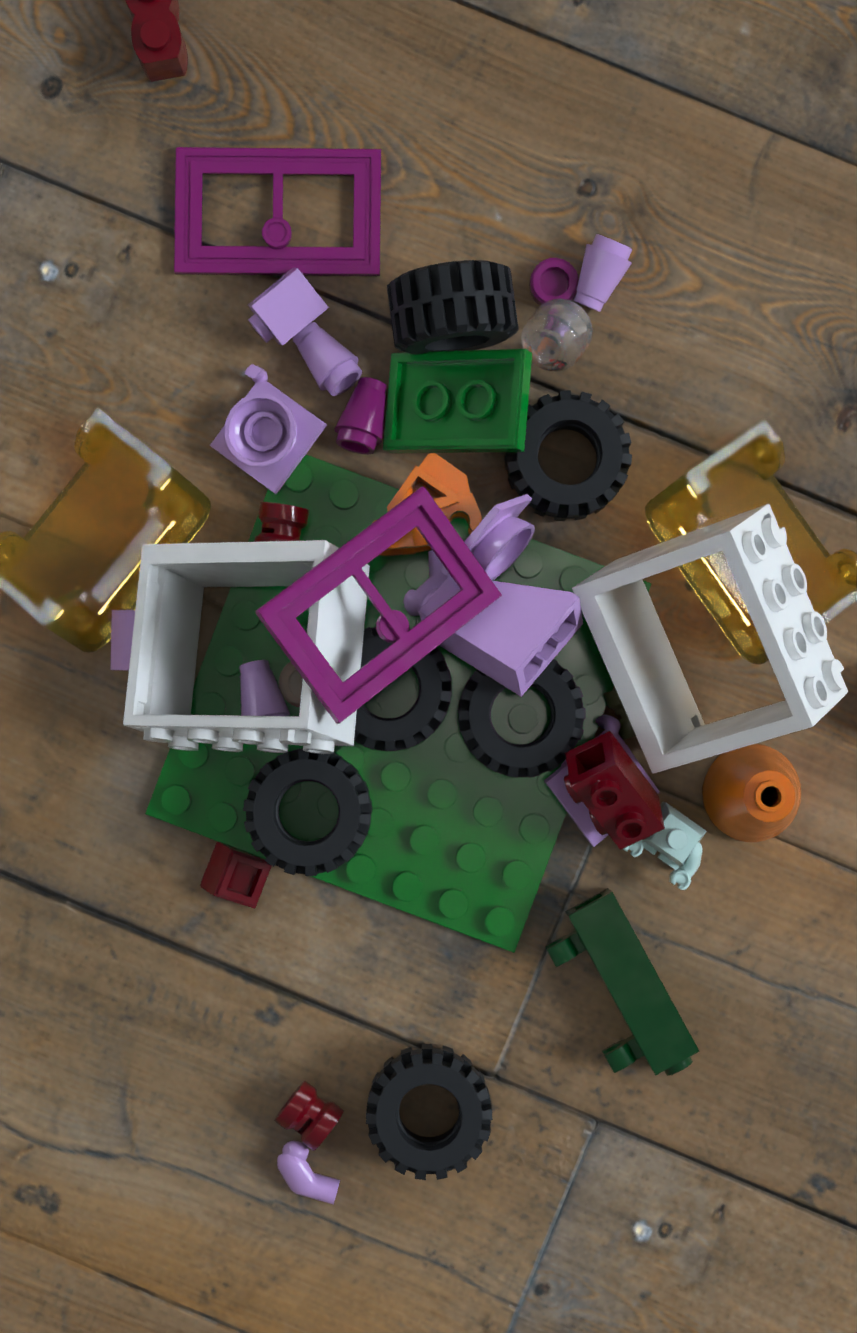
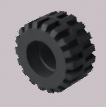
(452, 307)
(607, 438)
(422, 718)
(524, 759)
(300, 855)
(437, 1153)

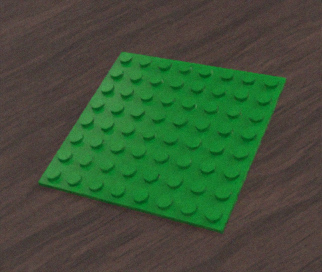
(443, 826)

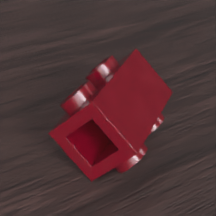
(613, 791)

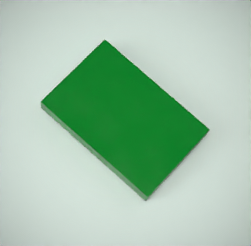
(458, 401)

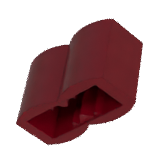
(158, 38)

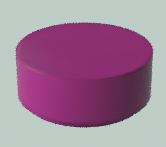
(553, 280)

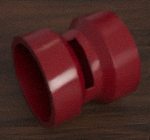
(281, 522)
(309, 1115)

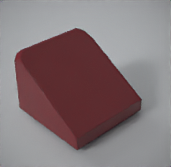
(235, 875)

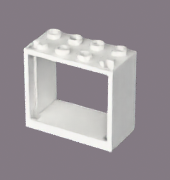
(168, 637)
(647, 668)

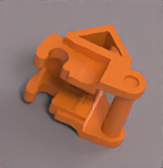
(450, 492)

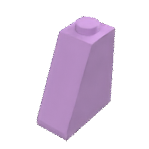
(514, 634)

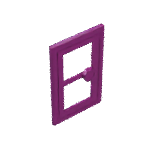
(276, 259)
(392, 626)

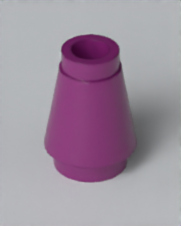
(363, 417)

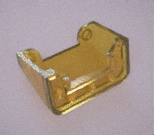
(731, 484)
(90, 540)

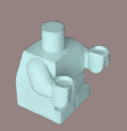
(677, 845)

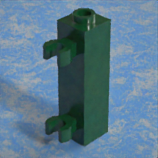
(632, 983)

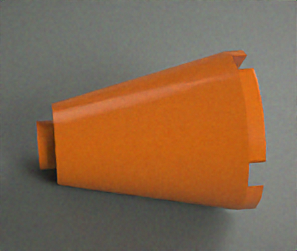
(735, 789)

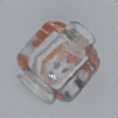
(557, 334)

